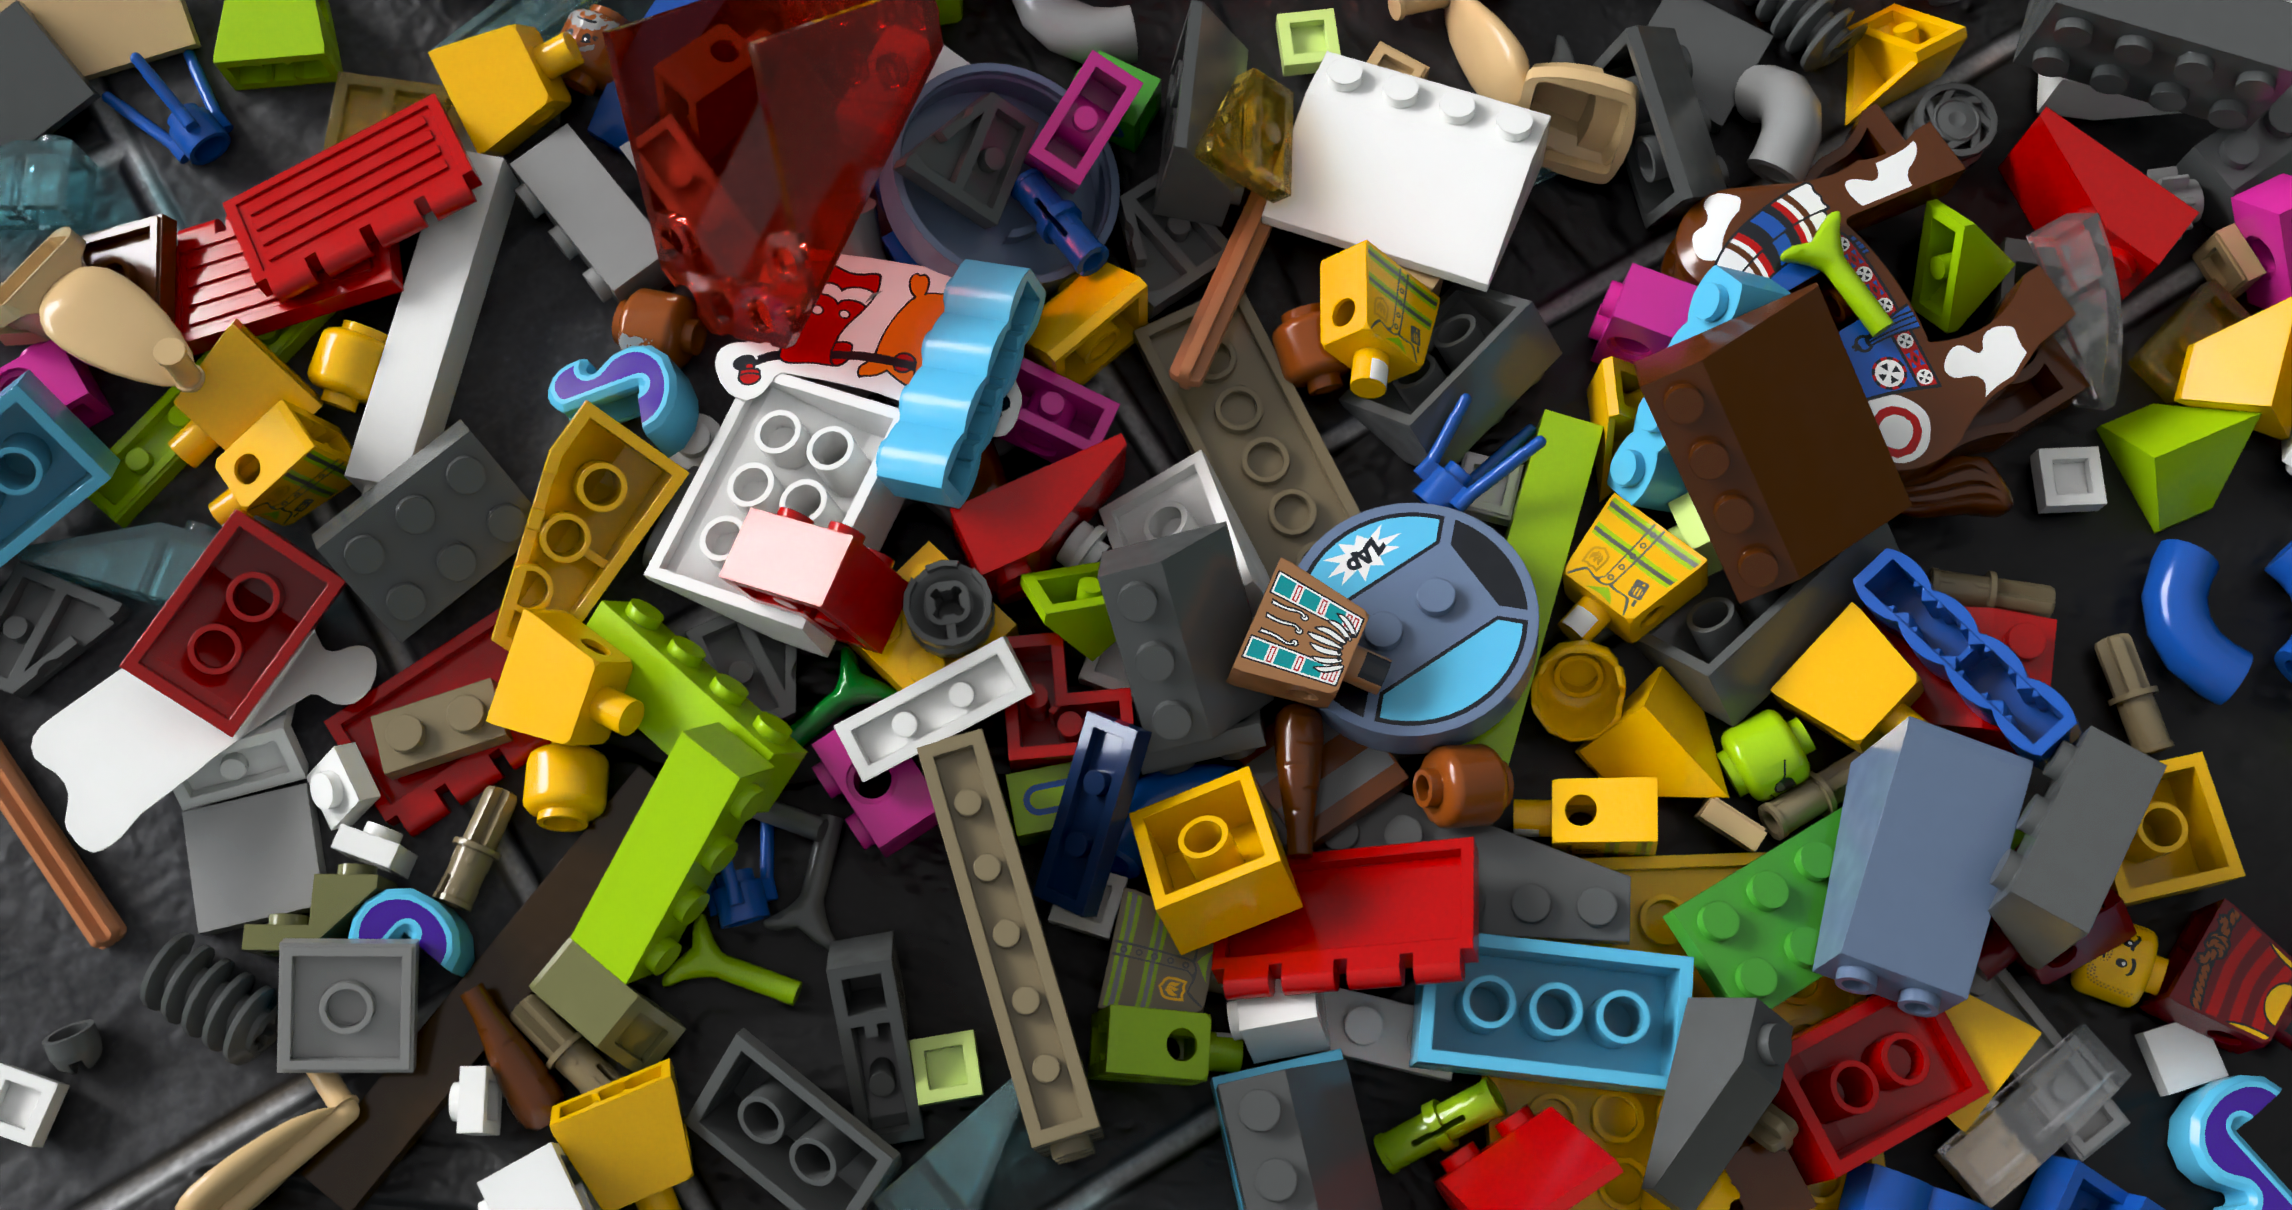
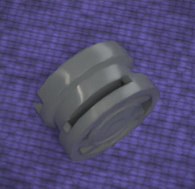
(1960, 116)
(949, 609)

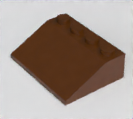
(1773, 441)

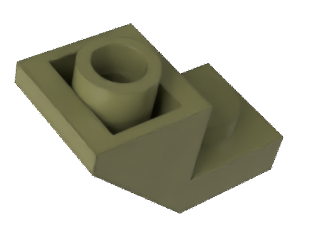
(331, 912)
(605, 1009)

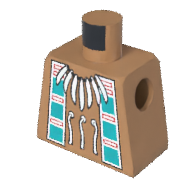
(1306, 642)

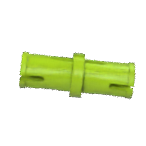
(1440, 1125)

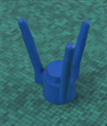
(194, 131)
(1451, 484)
(739, 895)

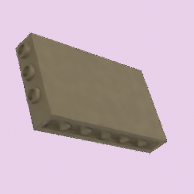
(1011, 948)

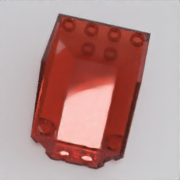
(765, 141)

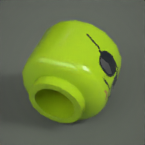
(1765, 755)

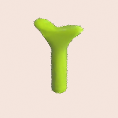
(1827, 255)
(708, 960)

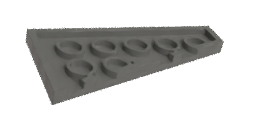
(1522, 883)

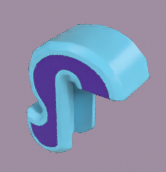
(631, 386)
(414, 915)
(2212, 1151)

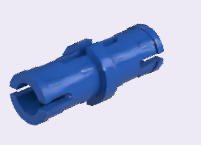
(1059, 222)

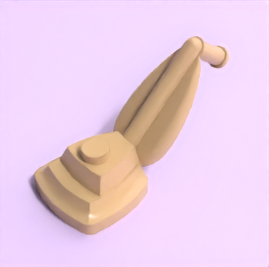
(1588, 109)
(96, 316)
(270, 1159)

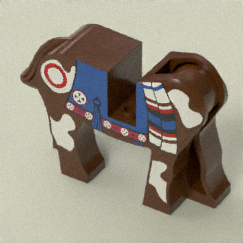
(1926, 396)

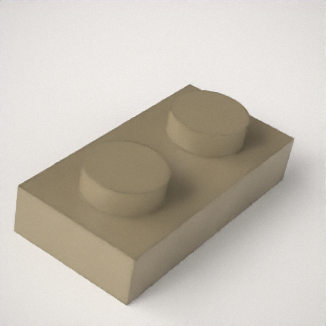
(437, 729)

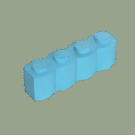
(960, 388)
(1642, 465)

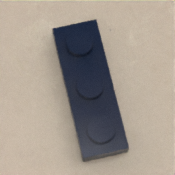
(1092, 814)

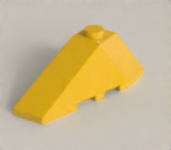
(586, 518)

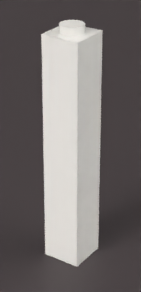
(432, 328)

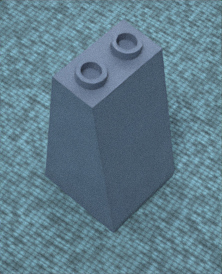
(1915, 865)

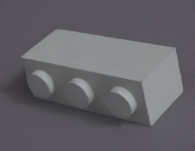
(589, 216)

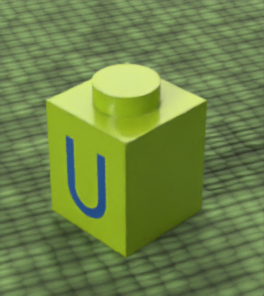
(1035, 801)

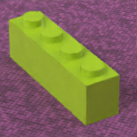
(687, 692)
(673, 852)

